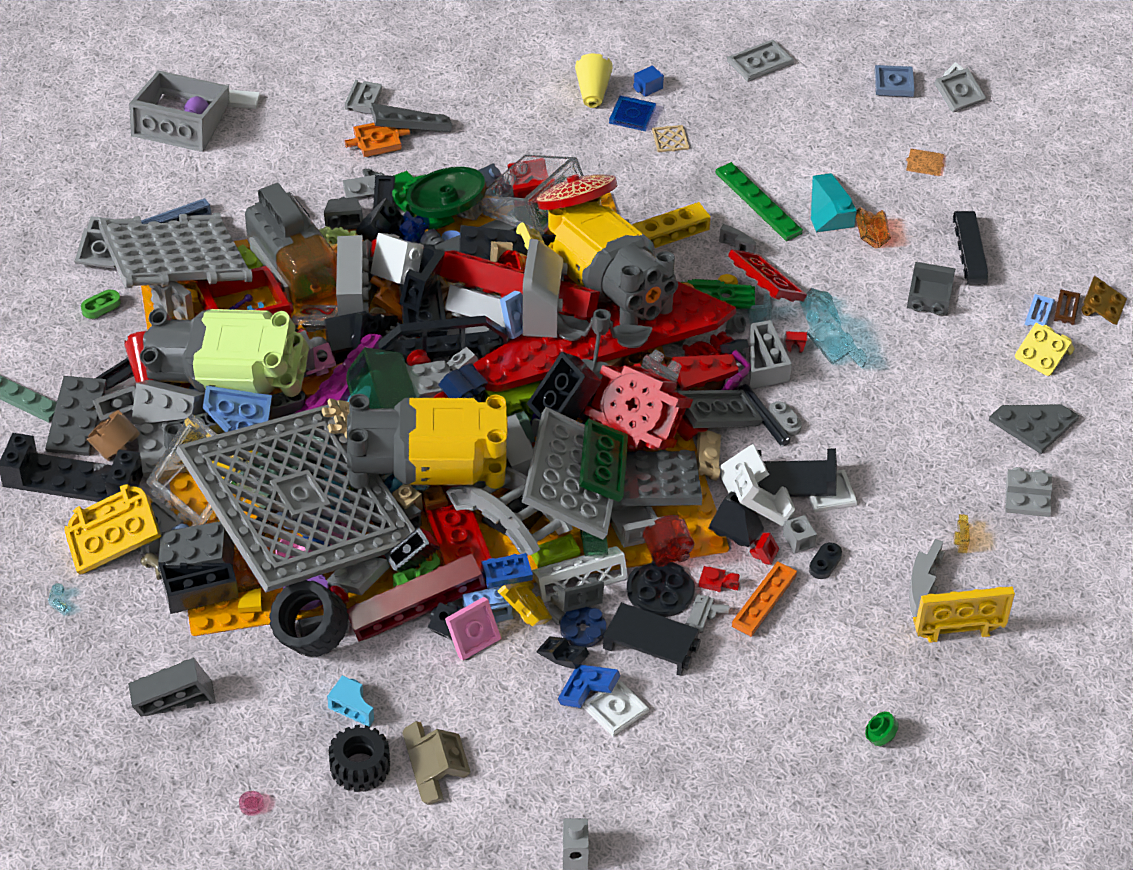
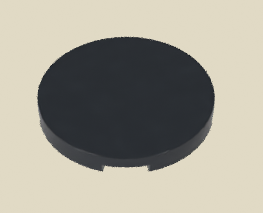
(660, 589)

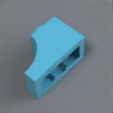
(348, 700)

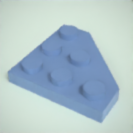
(236, 408)

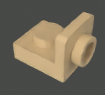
(407, 495)

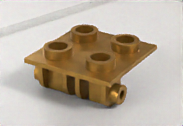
(1104, 301)

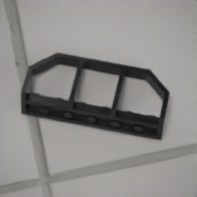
(443, 345)

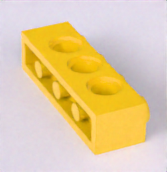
(675, 224)

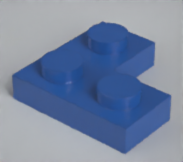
(587, 679)

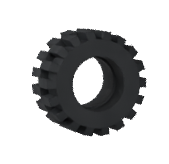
(363, 773)

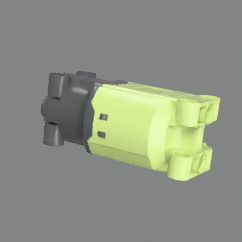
(226, 351)

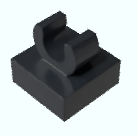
(738, 344)

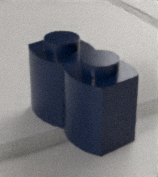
(463, 382)

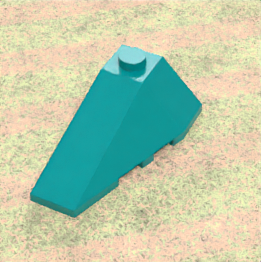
(830, 205)

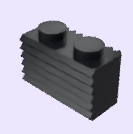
(412, 550)

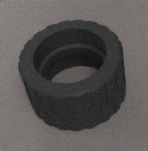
(288, 605)

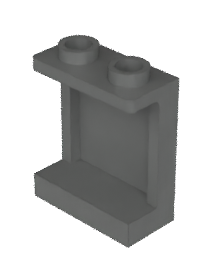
(931, 288)

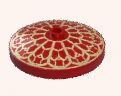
(576, 191)

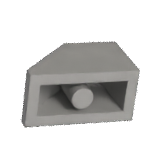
(118, 400)

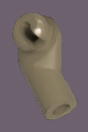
(151, 559)

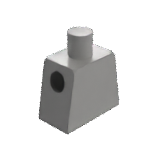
(575, 840)

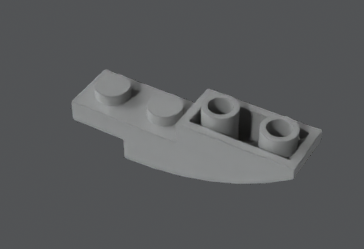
(923, 575)

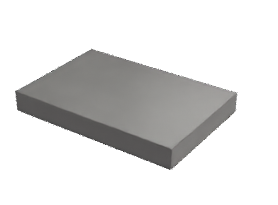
(760, 60)

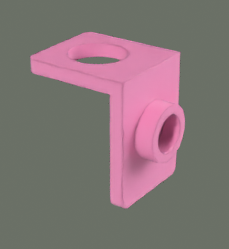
(322, 367)

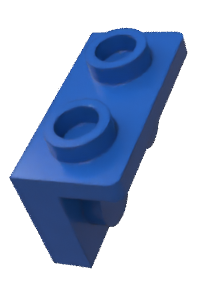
(506, 570)

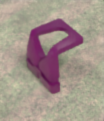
(734, 381)

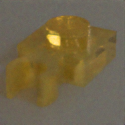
(962, 536)

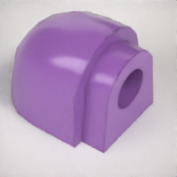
(196, 105)

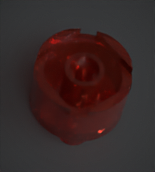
(668, 540)

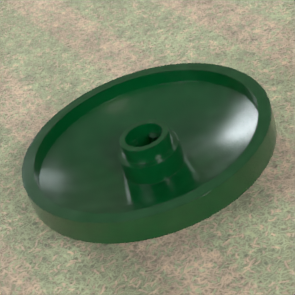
(446, 192)

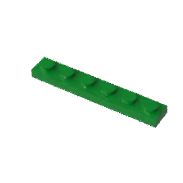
(759, 201)

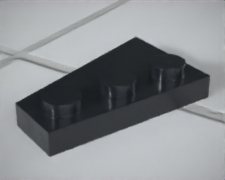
(371, 323)

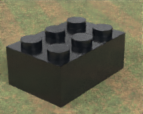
(565, 387)

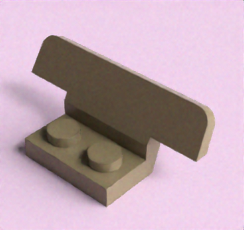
(433, 758)

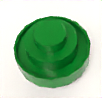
(881, 728)

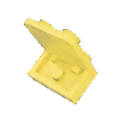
(1044, 349)

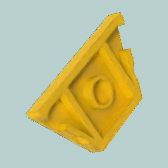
(526, 603)

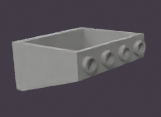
(174, 125)

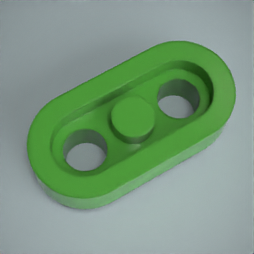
(99, 304)

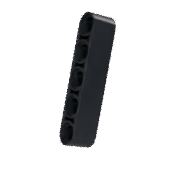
(971, 247)

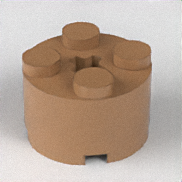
(112, 435)

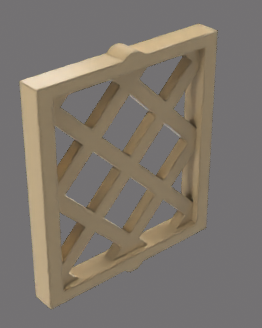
(667, 129)

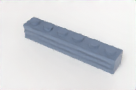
(198, 207)

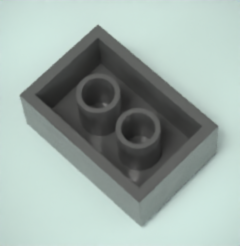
(196, 545)

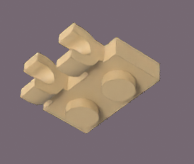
(338, 410)

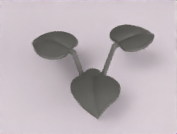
(628, 335)

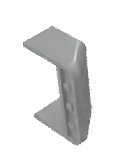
(541, 290)

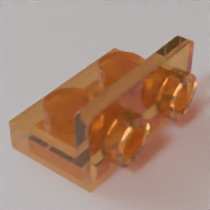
(873, 228)

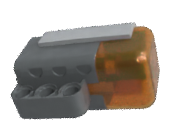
(291, 246)

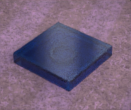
(632, 113)

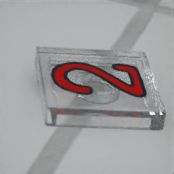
(314, 314)

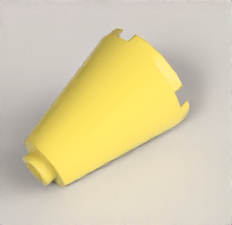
(593, 78)

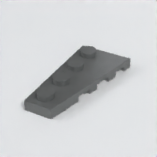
(405, 118)

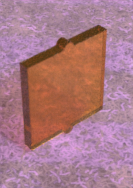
(924, 162)

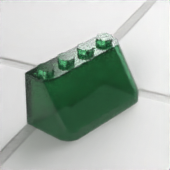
(380, 377)

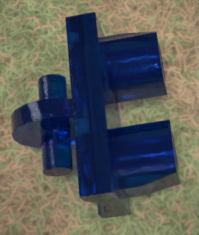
(413, 227)

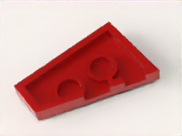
(703, 369)

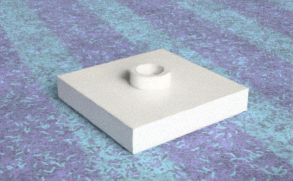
(749, 457)

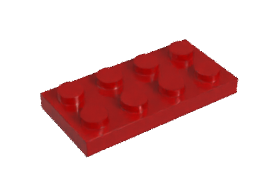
(767, 276)

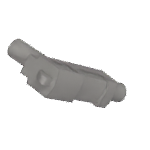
(704, 609)

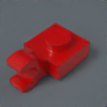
(716, 578)

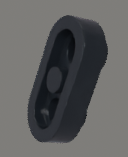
(826, 559)

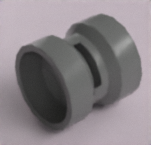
(431, 237)

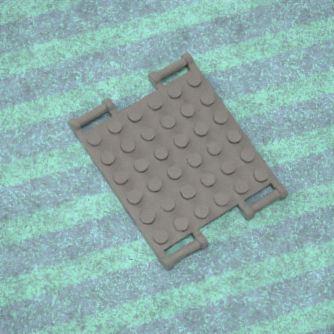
(173, 251)

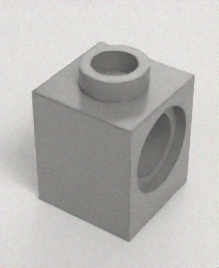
(799, 534)

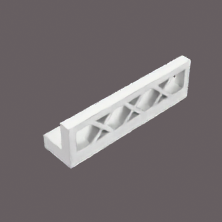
(578, 566)

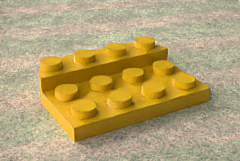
(111, 528)
(963, 612)

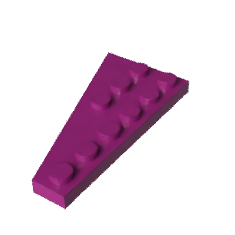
(336, 385)

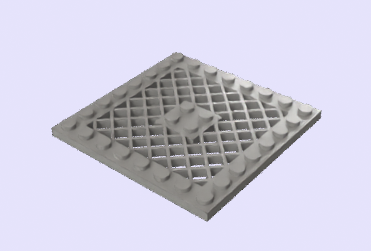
(296, 496)

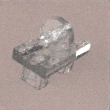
(653, 364)

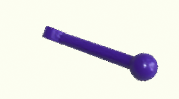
(248, 298)

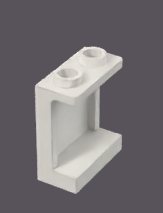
(395, 257)
(774, 507)

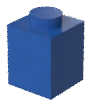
(648, 81)

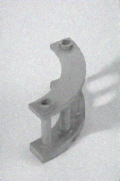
(479, 497)

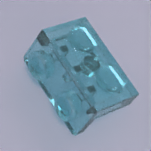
(811, 317)

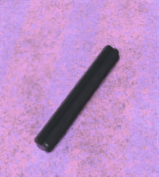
(768, 419)

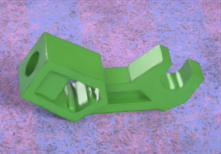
(410, 574)

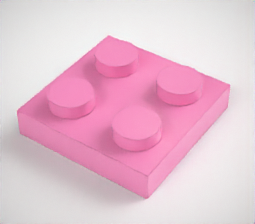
(473, 628)

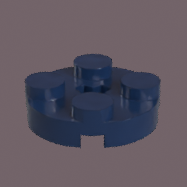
(575, 636)

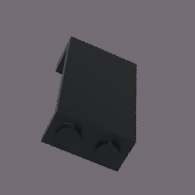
(802, 477)
(652, 636)

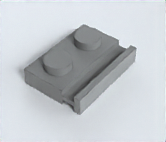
(362, 96)

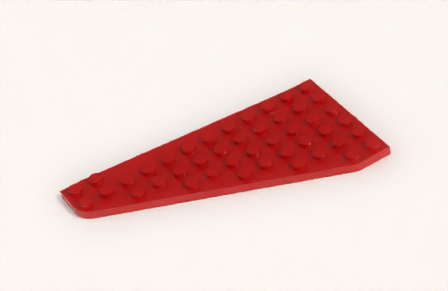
(531, 357)

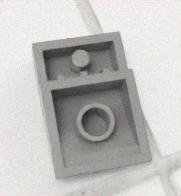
(93, 248)

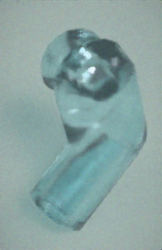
(56, 599)

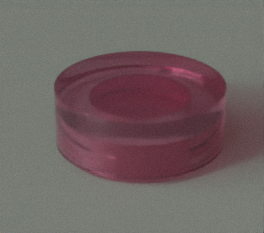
(251, 803)

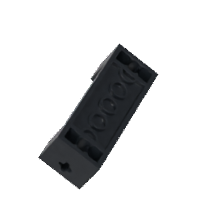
(66, 477)

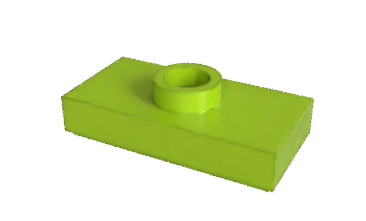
(556, 551)

